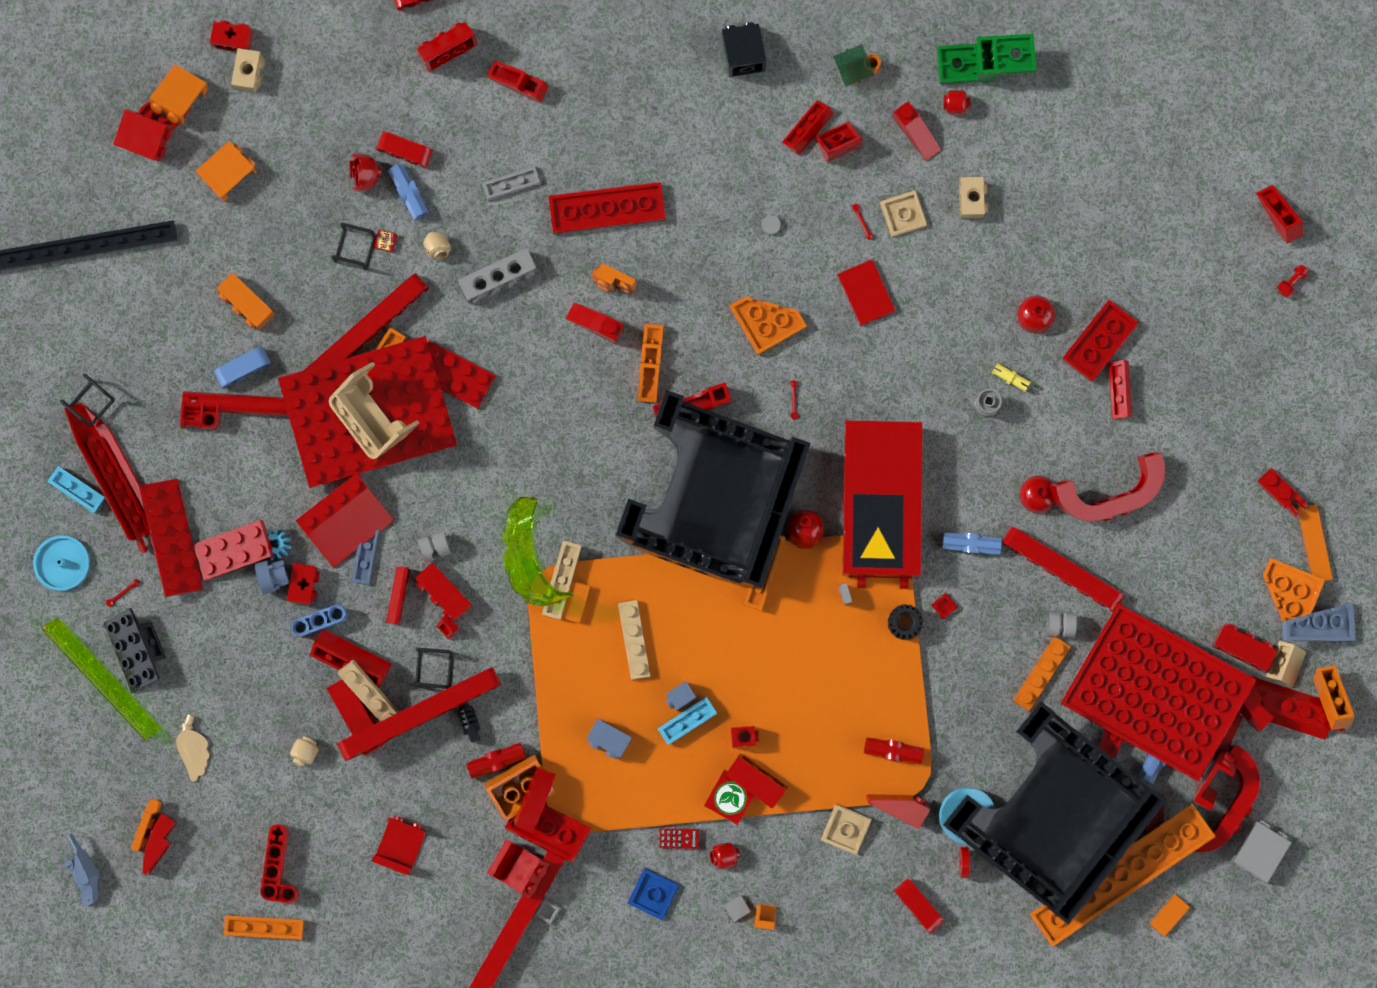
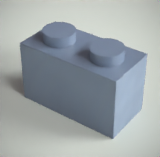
(609, 739)

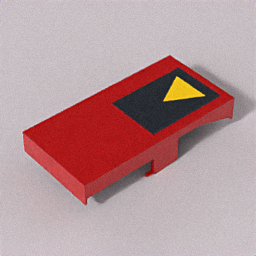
(882, 500)

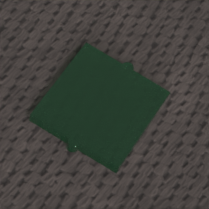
(853, 65)

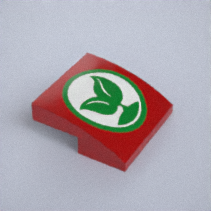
(729, 799)

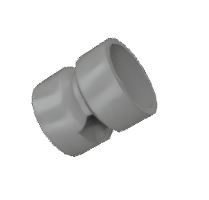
(988, 402)
(434, 546)
(1061, 624)

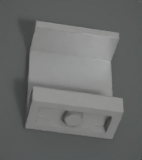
(1262, 851)

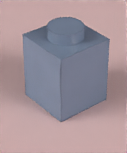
(680, 696)

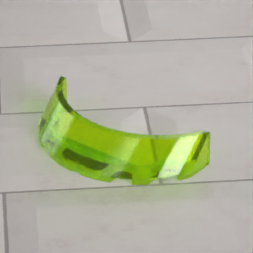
(520, 557)

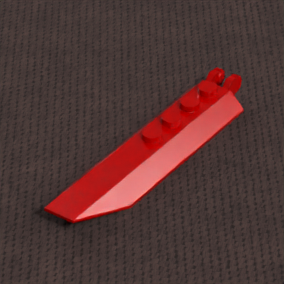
(111, 473)
(1294, 709)

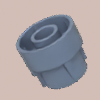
(272, 575)

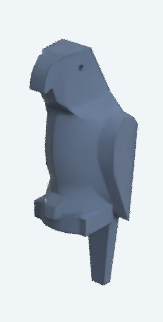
(84, 873)

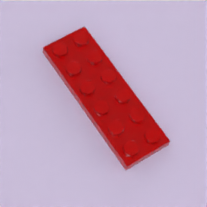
(606, 208)
(171, 538)

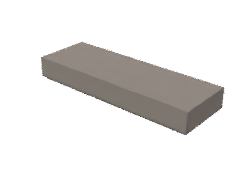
(511, 183)

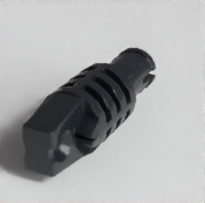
(469, 721)

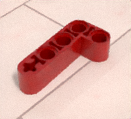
(279, 863)

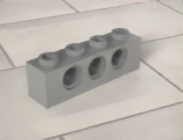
(502, 267)

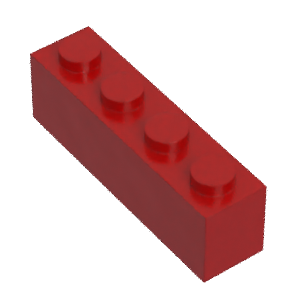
(339, 652)
(352, 710)

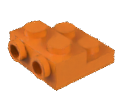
(608, 278)

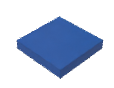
(653, 894)

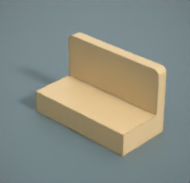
(1286, 663)

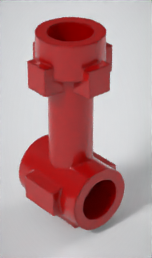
(1286, 288)

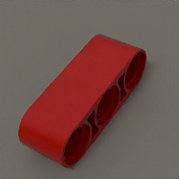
(403, 148)
(919, 905)

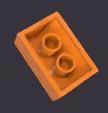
(510, 787)

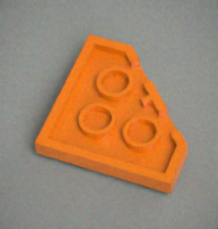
(766, 322)
(1292, 589)

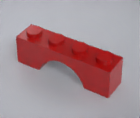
(709, 399)

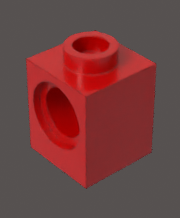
(736, 742)

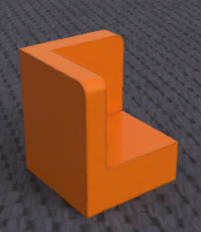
(765, 916)

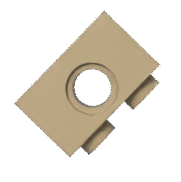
(244, 60)
(974, 186)

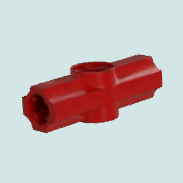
(893, 750)
(495, 760)

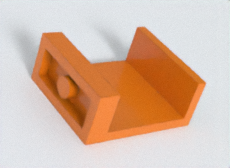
(177, 94)
(226, 169)

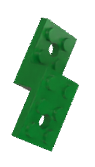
(986, 59)

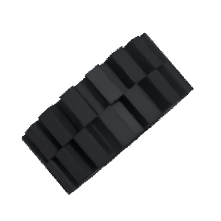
(905, 610)

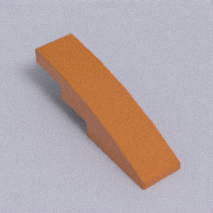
(650, 362)

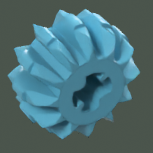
(277, 536)

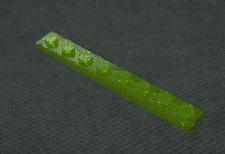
(101, 679)

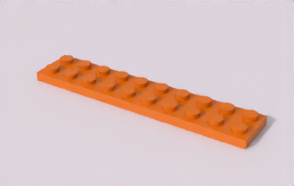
(1138, 866)

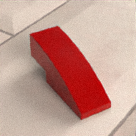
(518, 81)
(1254, 712)
(534, 799)
(157, 842)

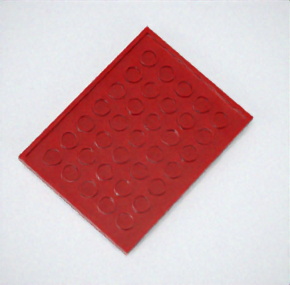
(403, 389)
(1158, 692)

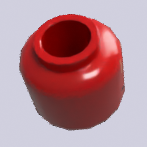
(956, 102)
(724, 855)

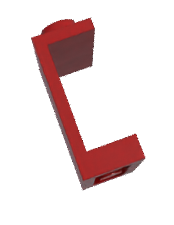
(142, 135)
(1205, 794)
(399, 845)
(518, 868)

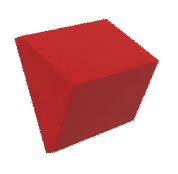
(838, 141)

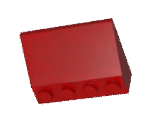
(344, 520)

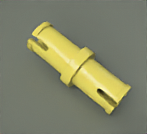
(1011, 377)

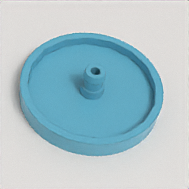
(61, 563)
(953, 800)

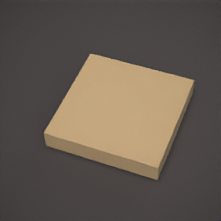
(903, 213)
(846, 829)

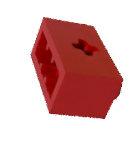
(222, 29)
(298, 575)

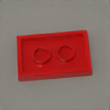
(866, 292)

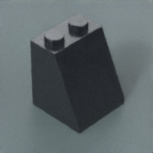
(744, 49)

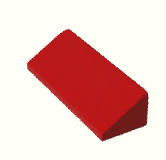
(809, 129)
(398, 595)

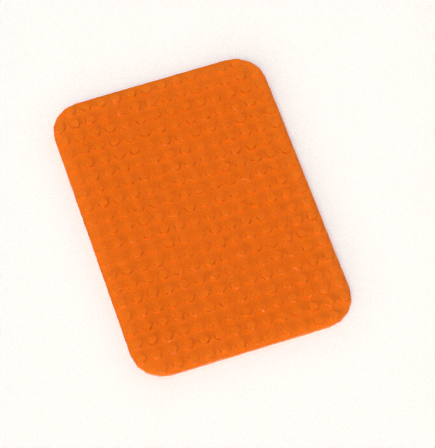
(798, 671)

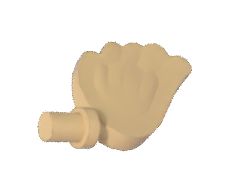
(192, 749)

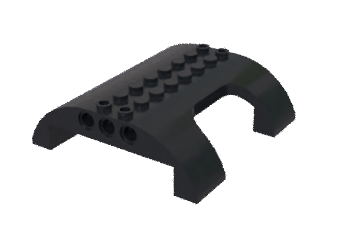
(722, 498)
(1063, 821)

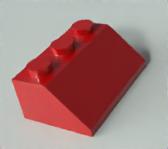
(446, 46)

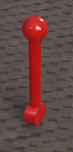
(855, 207)
(794, 415)
(110, 602)

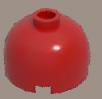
(364, 172)
(1036, 314)
(1036, 494)
(805, 529)

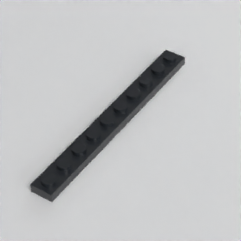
(88, 245)

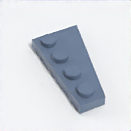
(1325, 625)

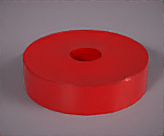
(964, 862)

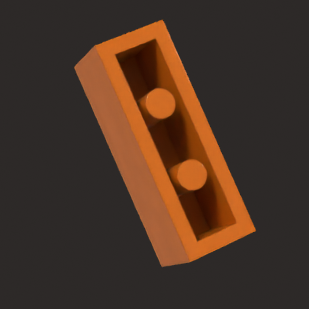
(244, 302)
(1333, 697)

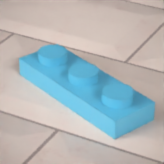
(76, 490)
(687, 721)

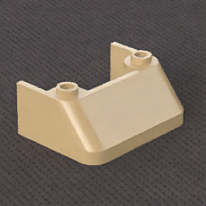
(364, 417)

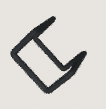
(335, 258)
(91, 381)
(420, 650)

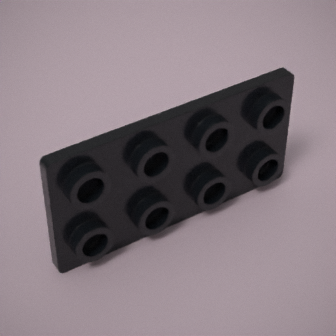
(135, 648)

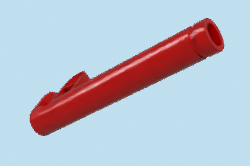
(199, 406)

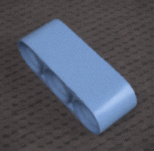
(242, 366)
(329, 621)

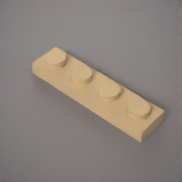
(563, 576)
(634, 640)
(367, 691)

